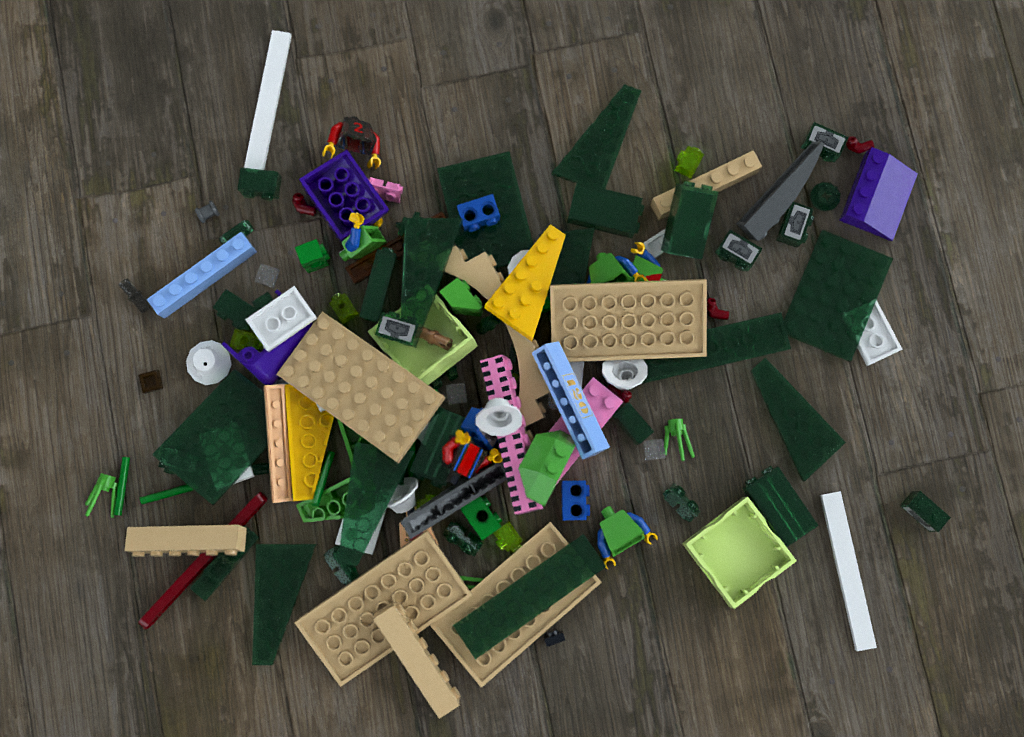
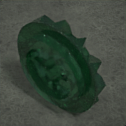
(821, 203)

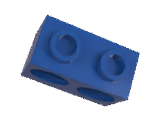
(476, 208)
(569, 500)

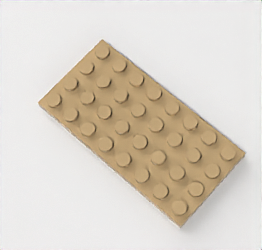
(630, 319)
(361, 387)
(526, 558)
(343, 624)

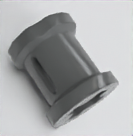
(207, 211)

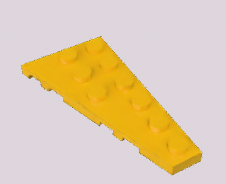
(525, 289)
(307, 441)

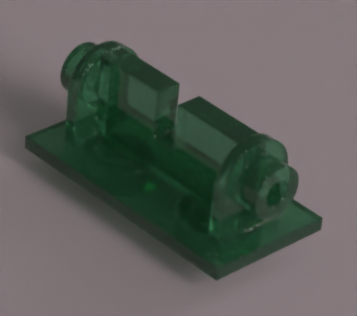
(677, 496)
(455, 535)
(346, 573)

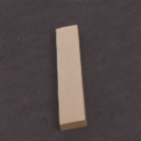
(278, 443)

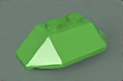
(545, 464)

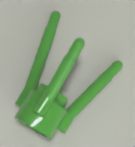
(677, 428)
(104, 483)

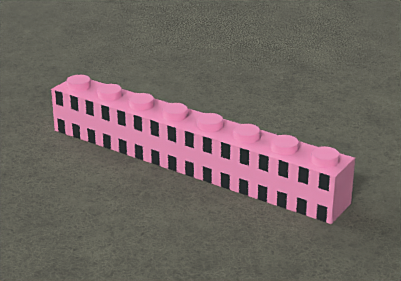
(513, 446)

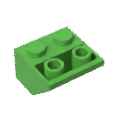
(460, 300)

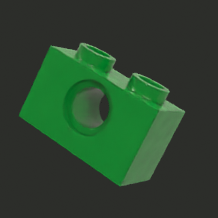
(312, 255)
(485, 528)

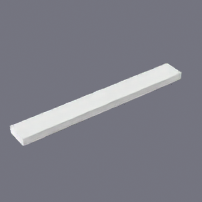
(268, 100)
(848, 571)

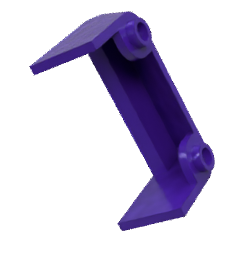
(266, 364)

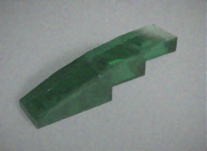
(220, 569)

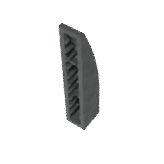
(780, 195)
(453, 499)

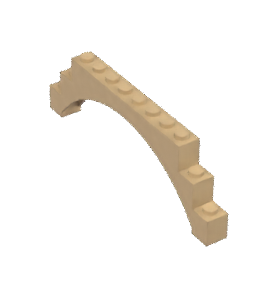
(482, 276)

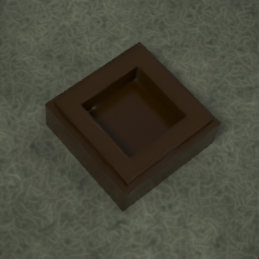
(150, 381)

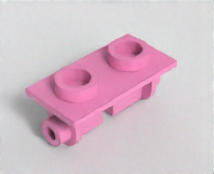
(390, 192)

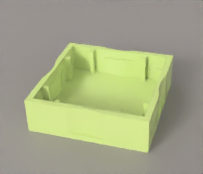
(429, 360)
(739, 552)

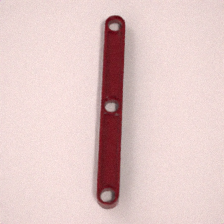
(197, 567)

